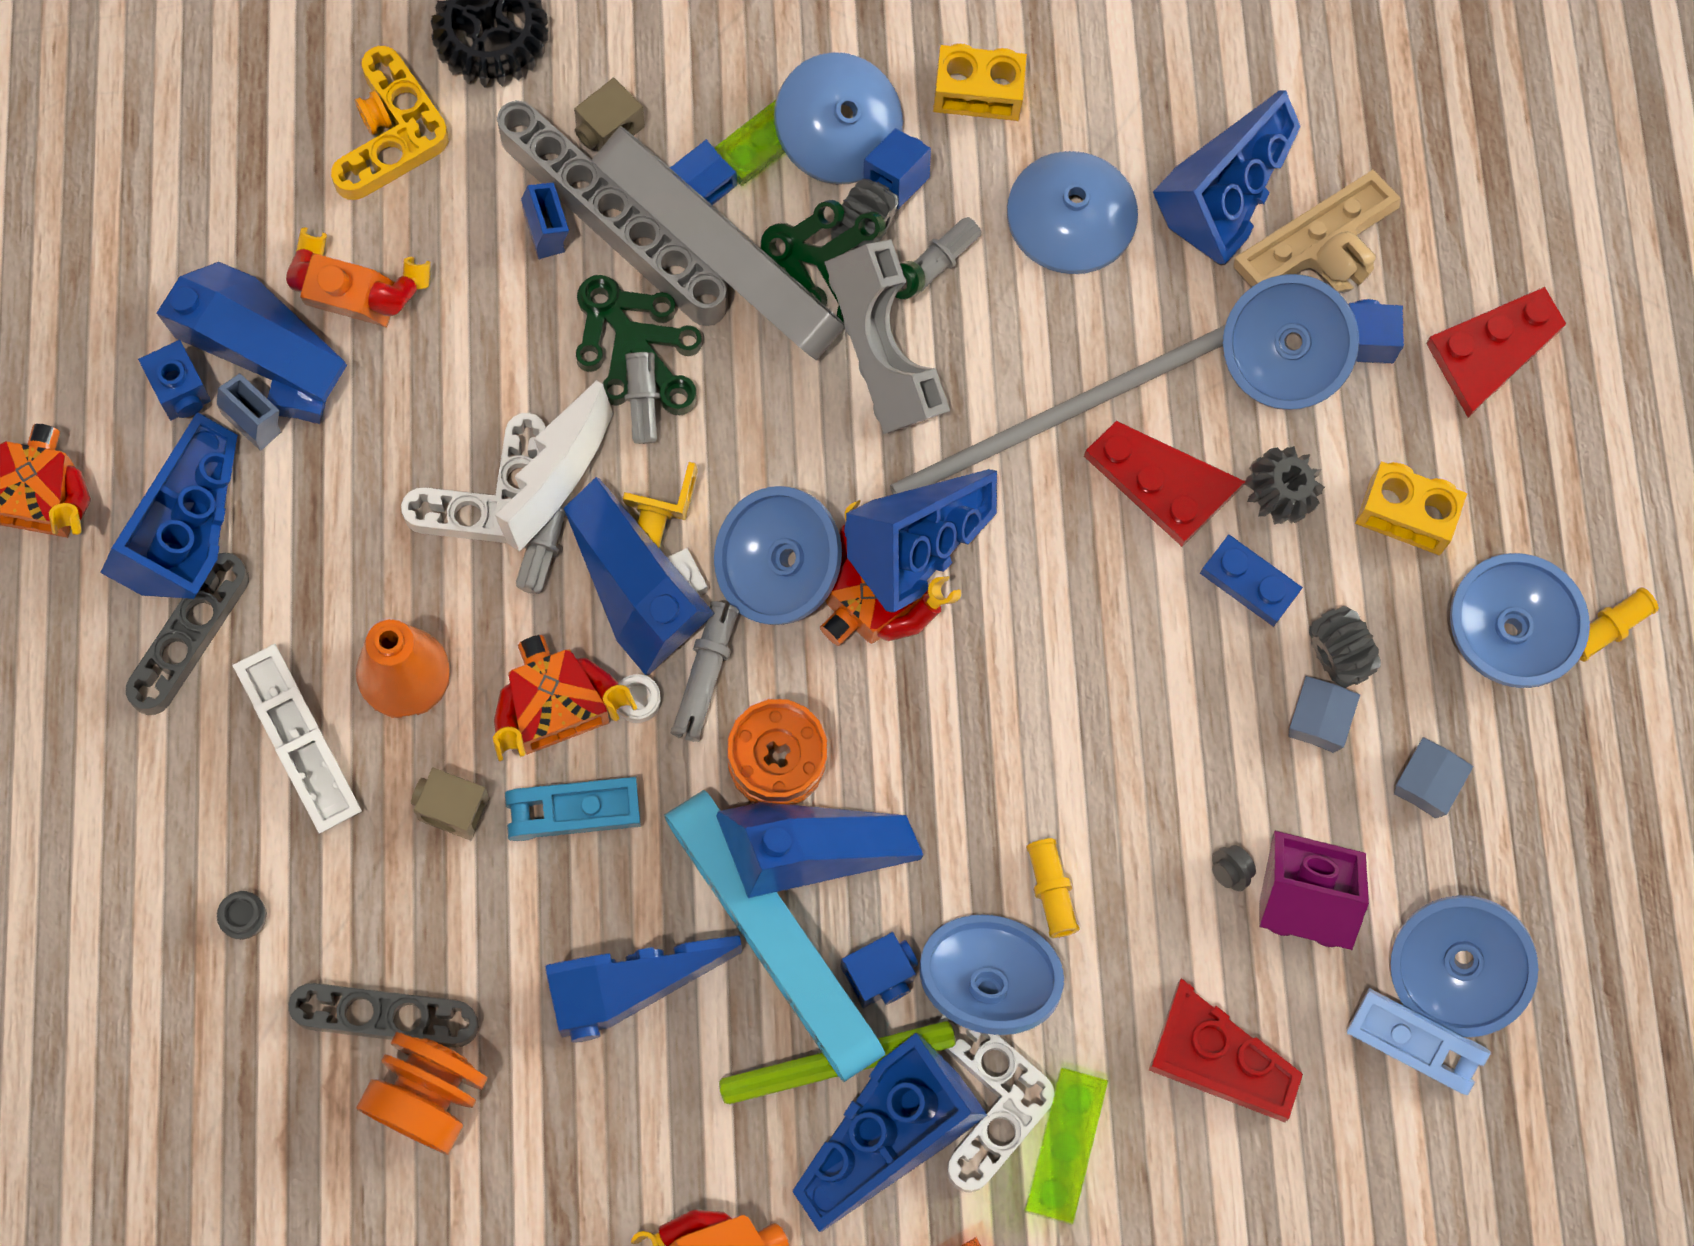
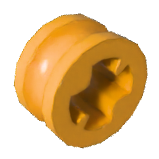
(373, 112)

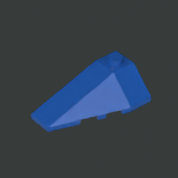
(1219, 186)
(250, 327)
(179, 521)
(911, 534)
(638, 586)
(805, 845)
(600, 992)
(896, 1124)

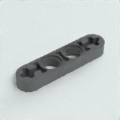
(194, 636)
(384, 1010)

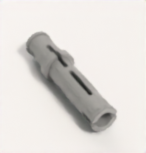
(710, 653)

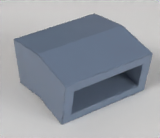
(257, 430)
(1323, 714)
(1433, 778)

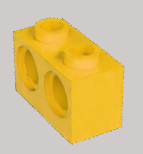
(979, 93)
(1409, 519)

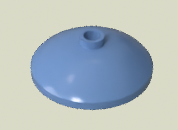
(812, 122)
(1066, 233)
(1258, 347)
(755, 552)
(1536, 600)
(991, 974)
(1470, 996)

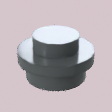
(1233, 867)
(241, 915)

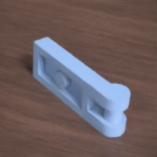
(1416, 1041)

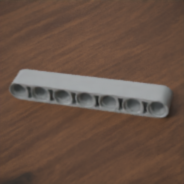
(617, 231)
(718, 243)

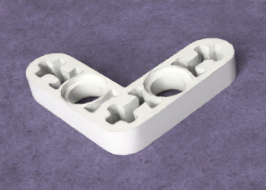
(487, 527)
(1008, 1107)

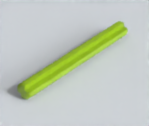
(817, 1068)

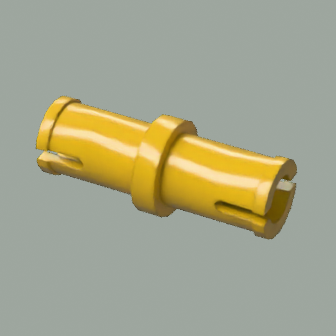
(1616, 621)
(1052, 888)

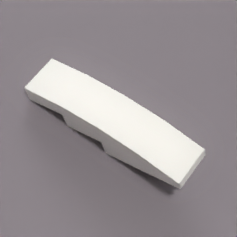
(563, 457)
(297, 738)

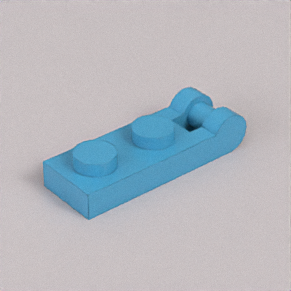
(573, 808)

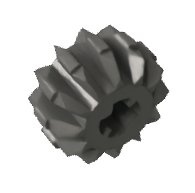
(864, 198)
(1284, 485)
(1344, 646)

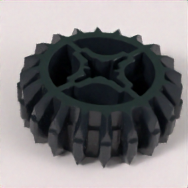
(493, 51)

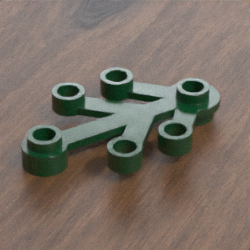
(798, 250)
(634, 338)

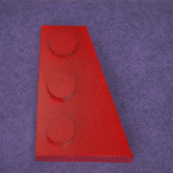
(1493, 346)
(1161, 480)
(1218, 1057)

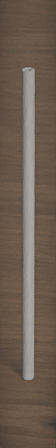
(1061, 412)

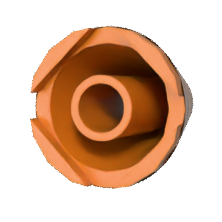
(401, 669)

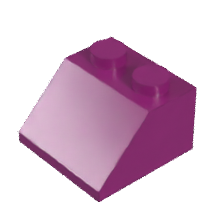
(1314, 891)

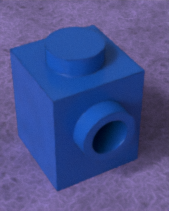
(899, 164)
(1379, 331)
(175, 381)
(880, 970)

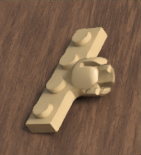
(1325, 237)

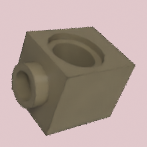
(606, 111)
(450, 803)

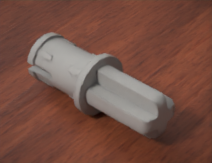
(946, 249)
(642, 396)
(539, 555)

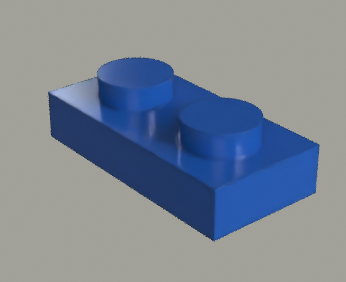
(1251, 580)

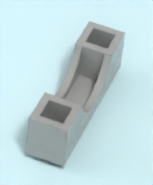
(865, 289)

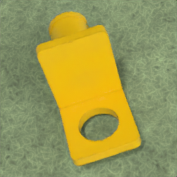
(655, 512)

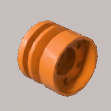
(781, 727)
(422, 1092)

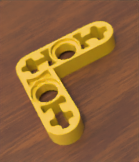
(404, 135)

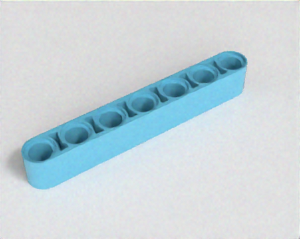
(778, 943)

